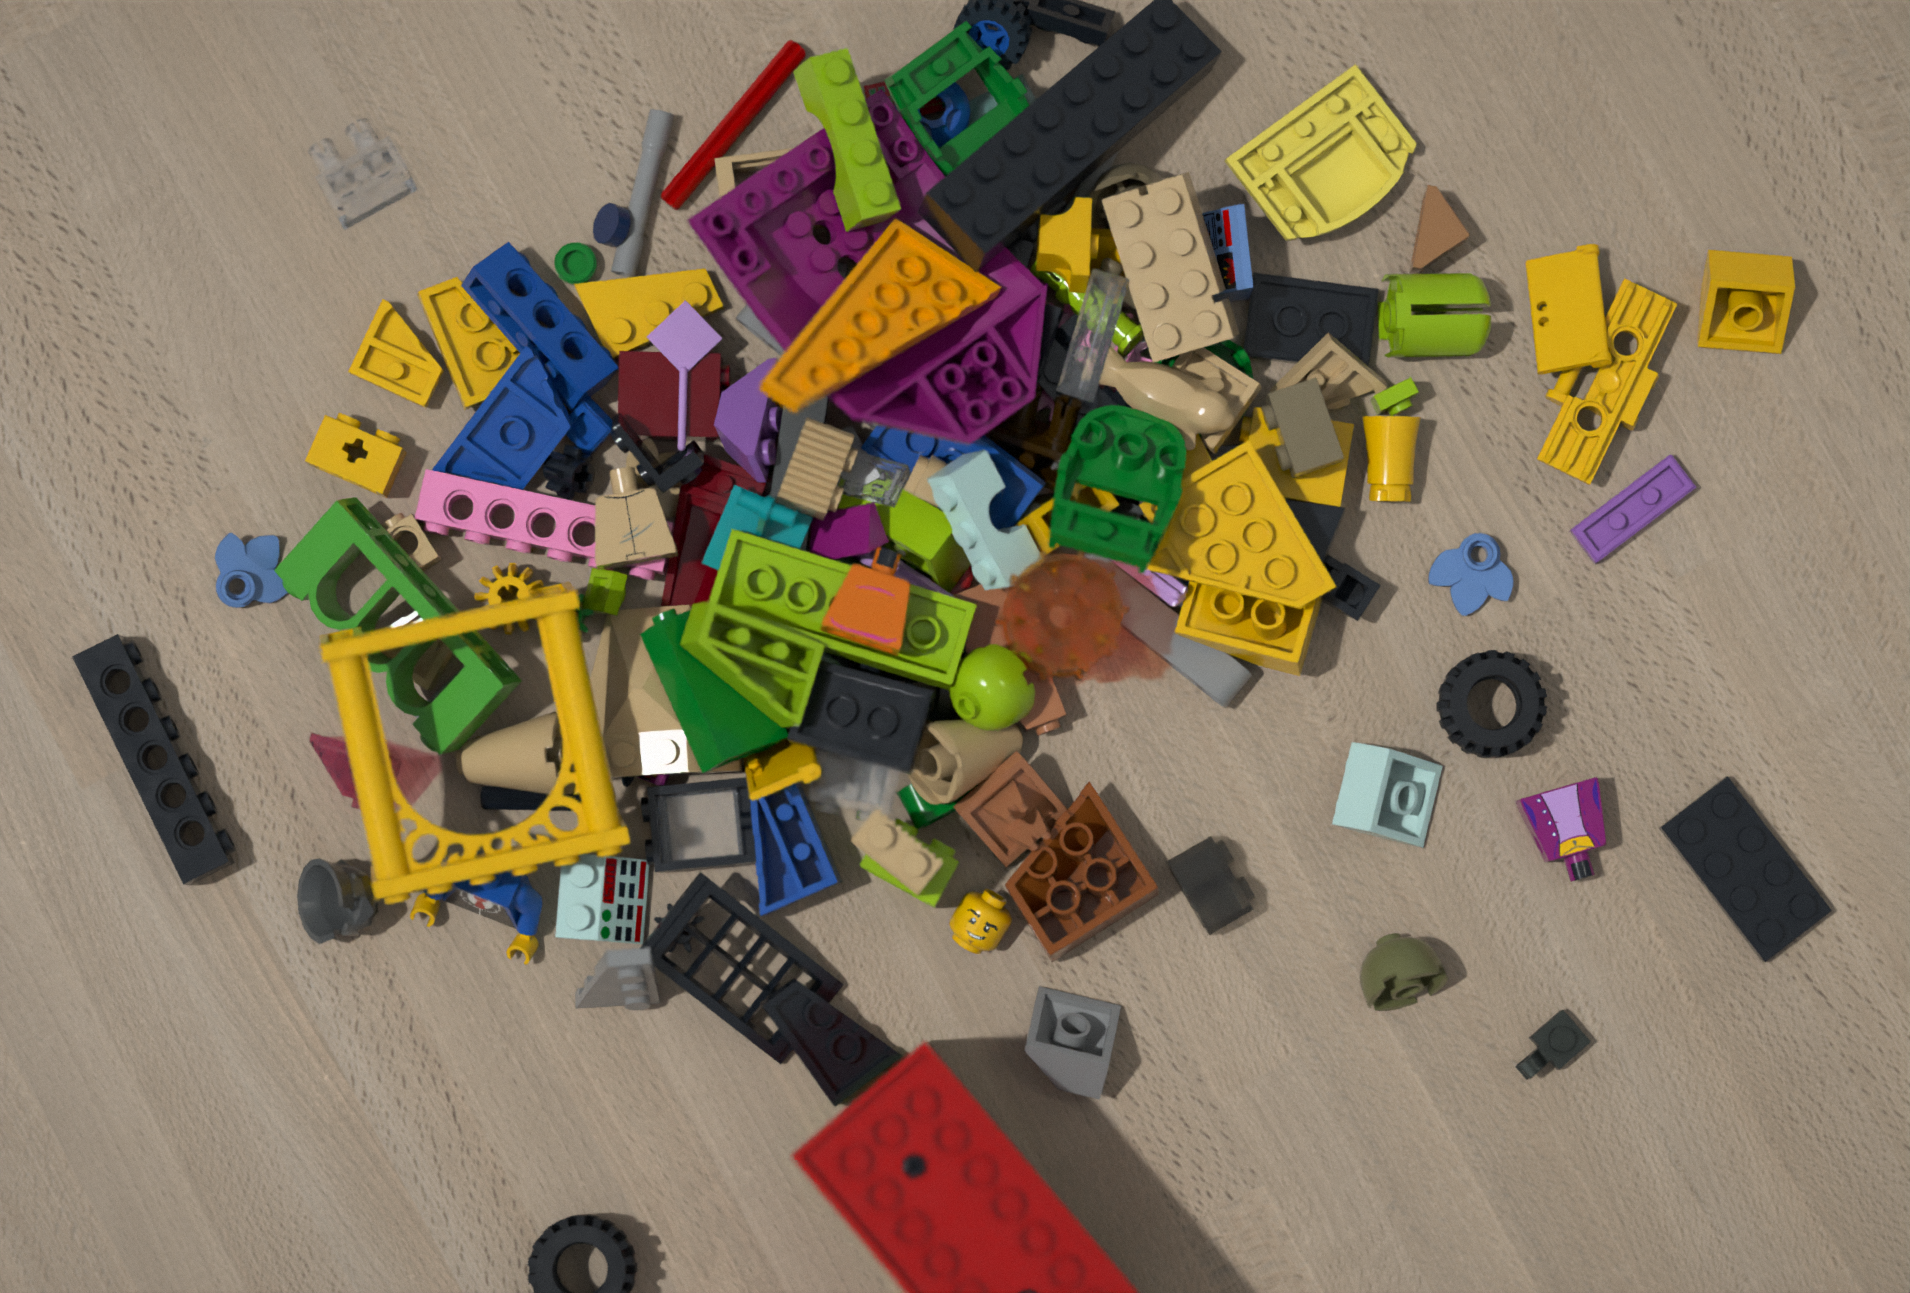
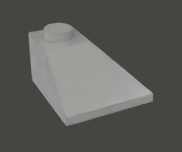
(1072, 1040)

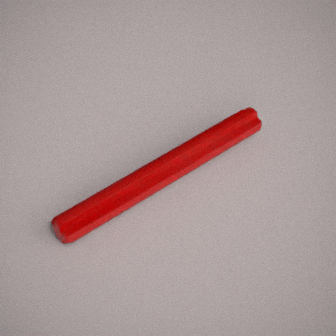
(733, 124)

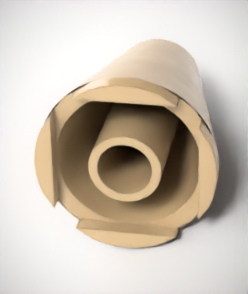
(517, 756)
(959, 757)

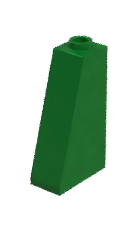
(712, 714)

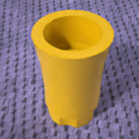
(1390, 456)

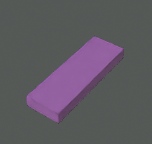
(1632, 509)

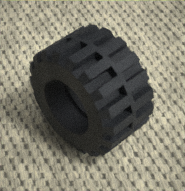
(1526, 691)
(587, 1230)

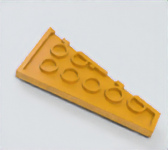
(884, 306)

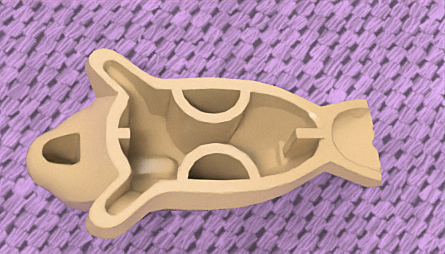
(1170, 395)

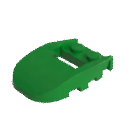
(937, 70)
(1127, 456)

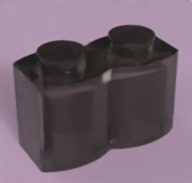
(1210, 884)

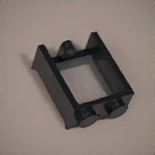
(699, 825)

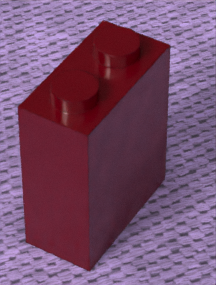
(651, 395)

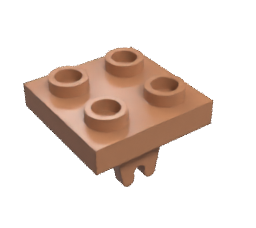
(1011, 809)

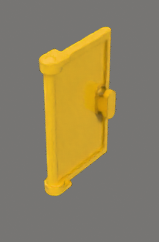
(1573, 324)
(779, 768)

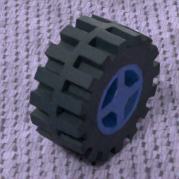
(1013, 27)

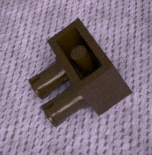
(1037, 442)

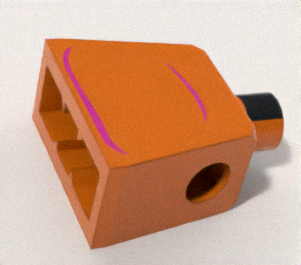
(871, 605)

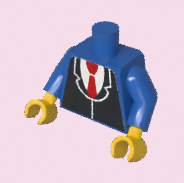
(504, 900)

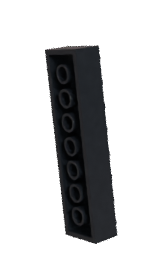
(1068, 132)

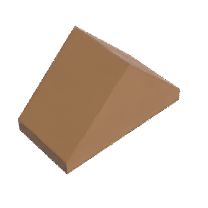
(1437, 231)

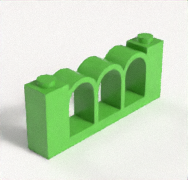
(312, 575)

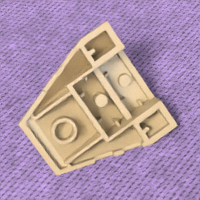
(632, 706)

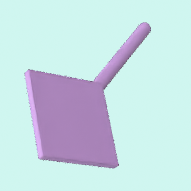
(684, 341)

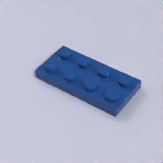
(1005, 506)

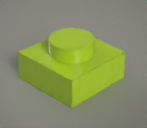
(1396, 398)
(605, 591)

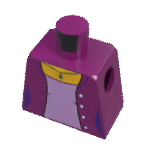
(1566, 824)

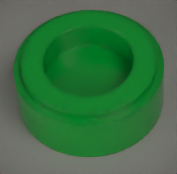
(575, 263)

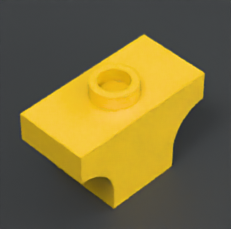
(1068, 244)

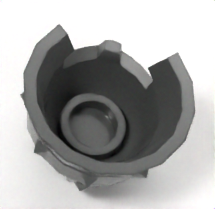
(335, 900)

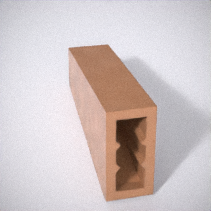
(1047, 704)

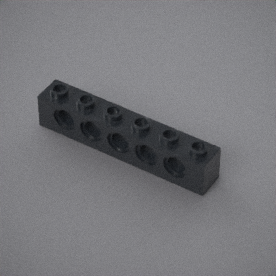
(97, 668)

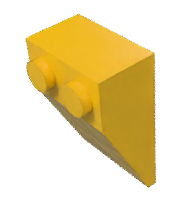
(1248, 627)

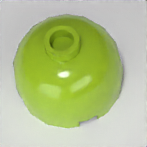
(991, 688)

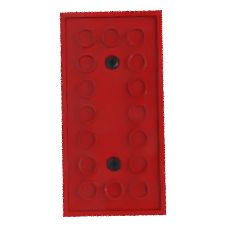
(949, 1193)

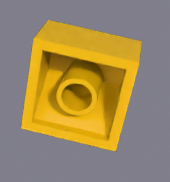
(1745, 301)

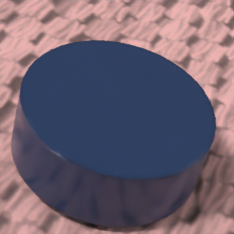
(611, 225)

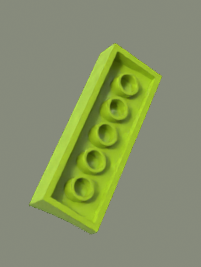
(798, 587)

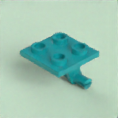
(758, 517)

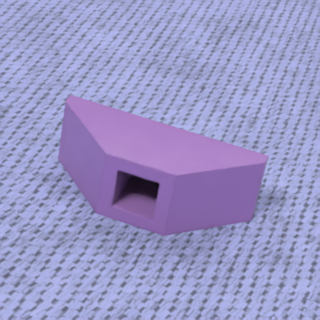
(750, 422)

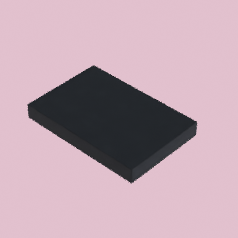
(1294, 314)
(864, 717)

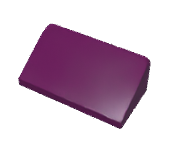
(847, 532)

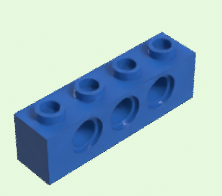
(517, 319)

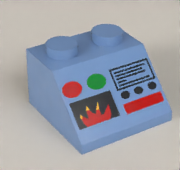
(1231, 247)

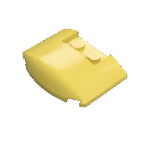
(1325, 159)

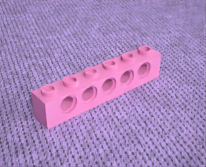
(442, 490)

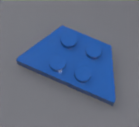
(511, 428)

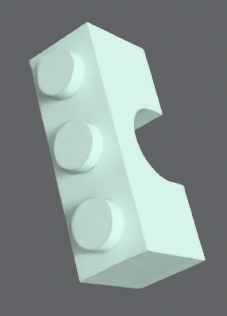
(964, 494)

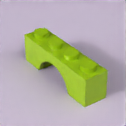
(862, 177)

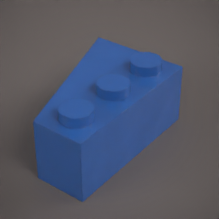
(789, 850)

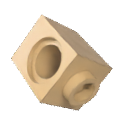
(425, 554)

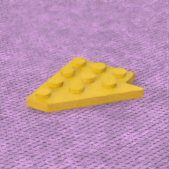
(1239, 535)

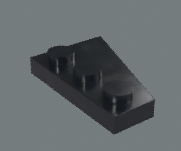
(827, 1042)

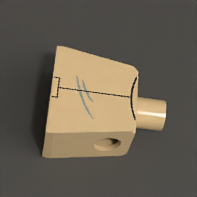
(630, 524)

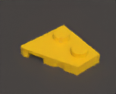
(396, 358)

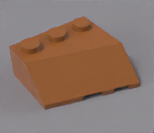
(1080, 878)

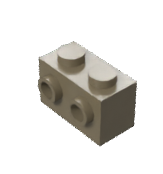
(1302, 428)

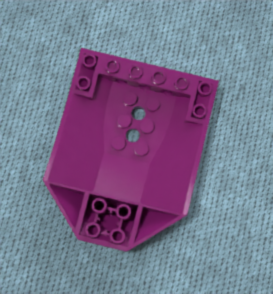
(941, 387)

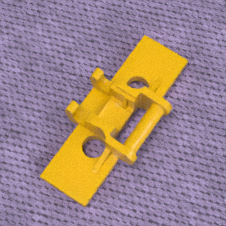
(1616, 389)

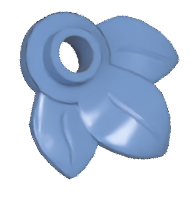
(252, 564)
(1470, 580)

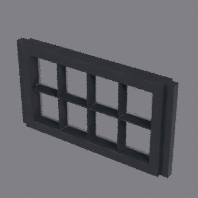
(679, 920)

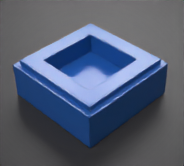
(590, 426)

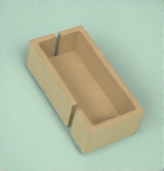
(1170, 267)

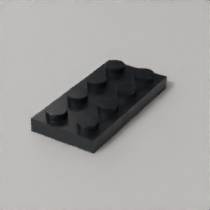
(1745, 869)

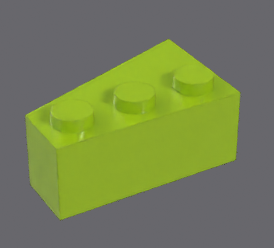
(920, 537)
(755, 658)

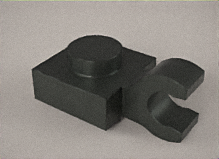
(1555, 1043)

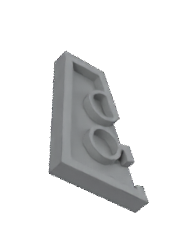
(621, 979)

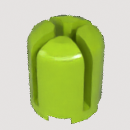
(1409, 320)

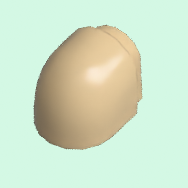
(917, 481)

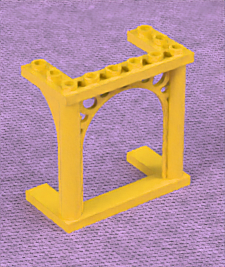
(599, 822)

